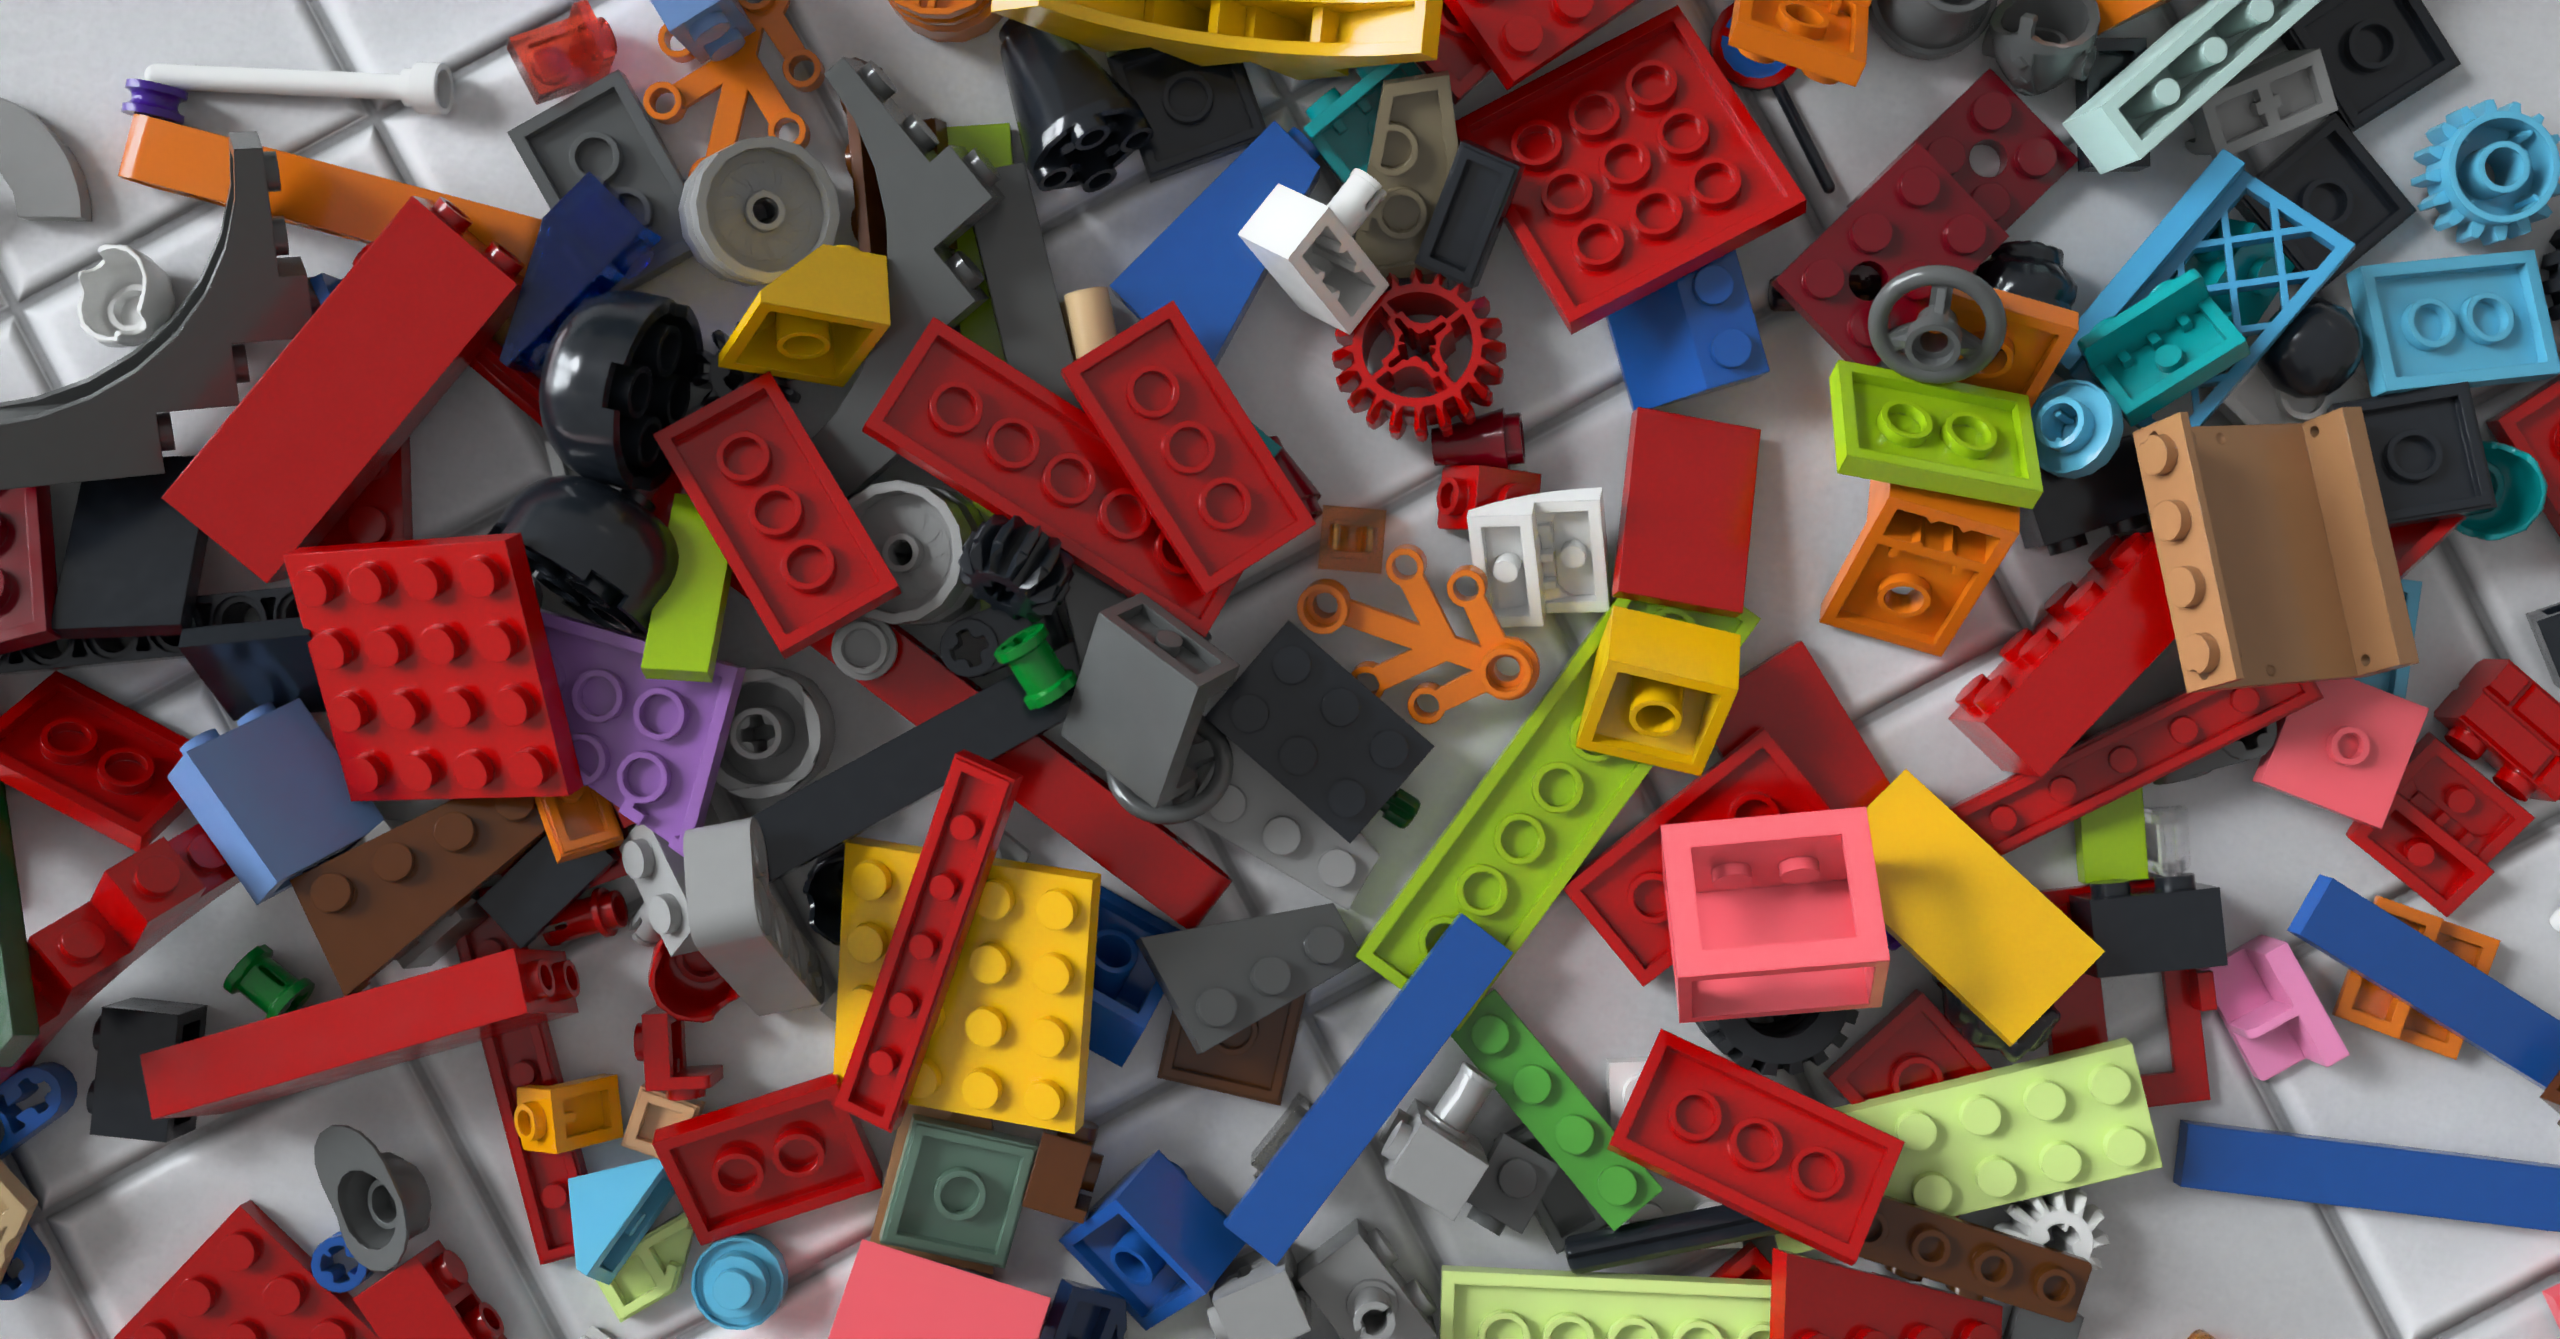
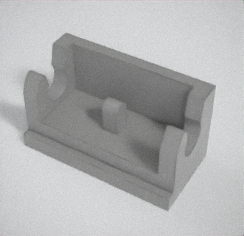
(2263, 103)

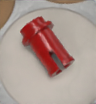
(600, 913)

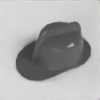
(374, 1196)

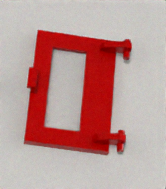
(2151, 1010)

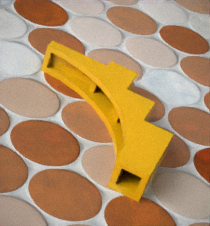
(1283, 35)

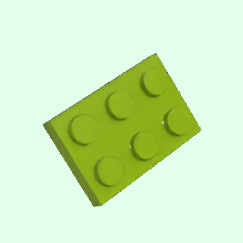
(1934, 435)

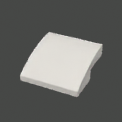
(1542, 555)

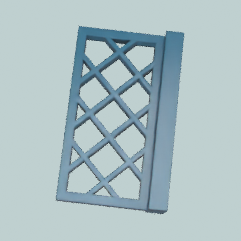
(2186, 233)

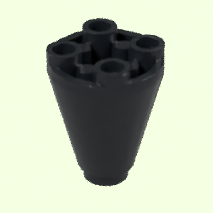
(1068, 110)

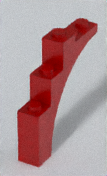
(126, 916)

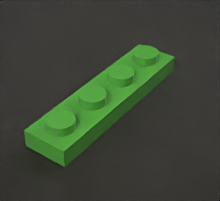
(1554, 1110)

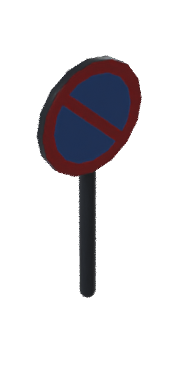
(1759, 77)

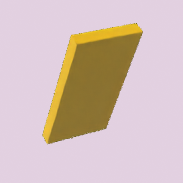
(1971, 912)

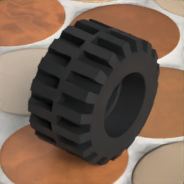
(1780, 1043)

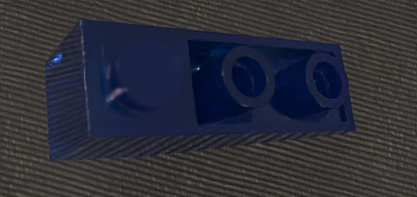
(578, 254)

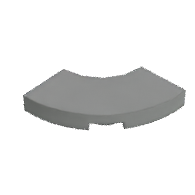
(40, 169)

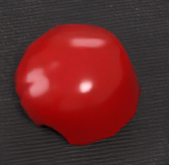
(687, 985)

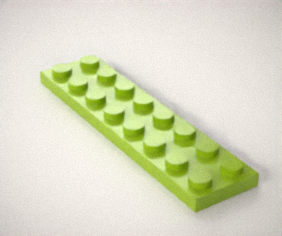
(1522, 823)

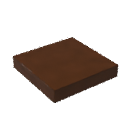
(1244, 1065)

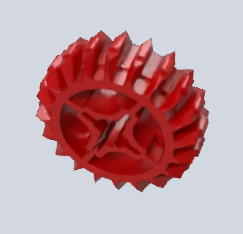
(1455, 320)

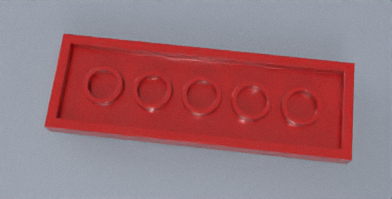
(1032, 458)

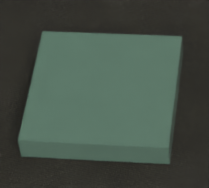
(958, 1191)

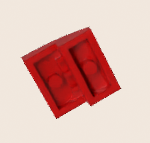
(2442, 826)

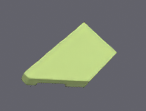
(652, 1269)

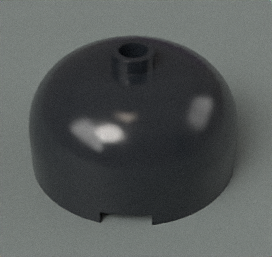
(614, 381)
(595, 548)

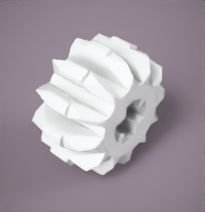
(2073, 1219)

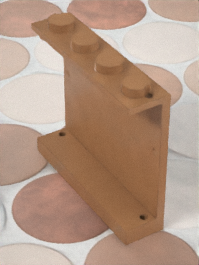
(2274, 551)

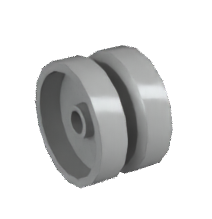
(720, 217)
(920, 540)

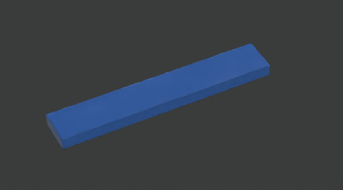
(2430, 979)
(1367, 1088)
(2368, 1175)

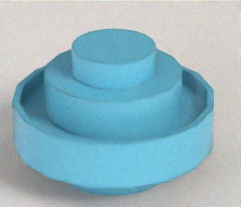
(2076, 428)
(739, 1281)

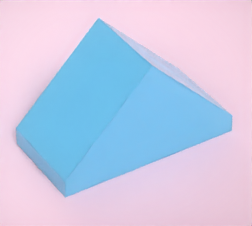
(614, 1213)

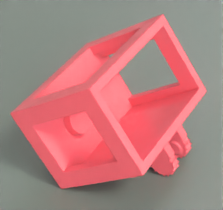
(1774, 915)
(918, 1298)

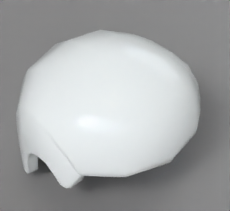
(124, 297)

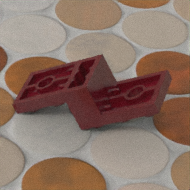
(1927, 212)

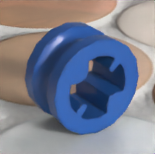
(333, 1275)

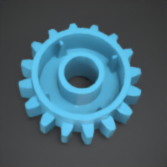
(2456, 179)

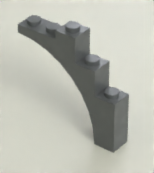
(926, 208)
(121, 415)

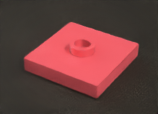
(2345, 750)

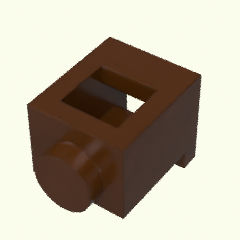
(1061, 1170)

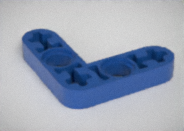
(18, 1129)

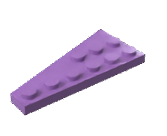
(640, 739)

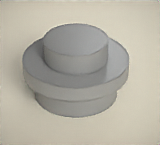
(864, 648)

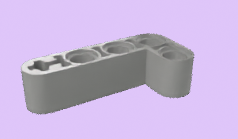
(741, 922)

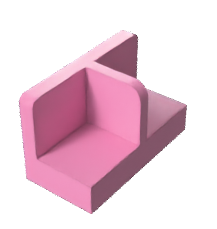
(2273, 1009)

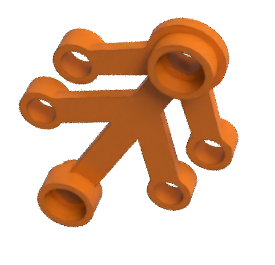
(739, 76)
(1429, 639)

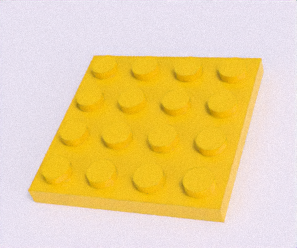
(1019, 998)

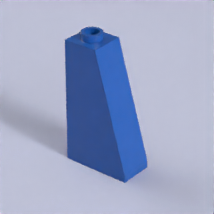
(1200, 254)

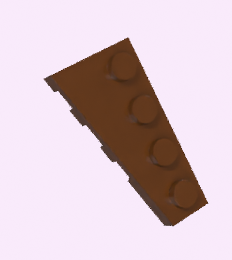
(401, 884)

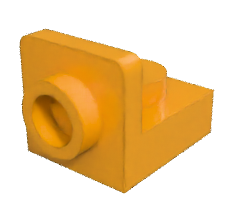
(569, 1114)

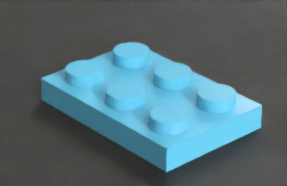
(2453, 322)

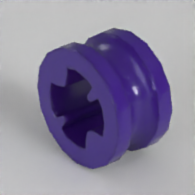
(154, 100)

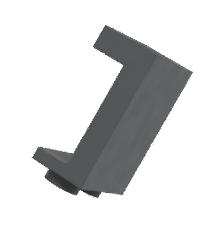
(1145, 697)

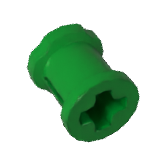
(1036, 666)
(268, 983)

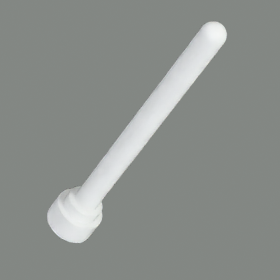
(424, 87)

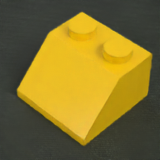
(815, 318)
(1659, 690)

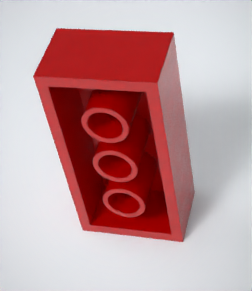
(2072, 662)

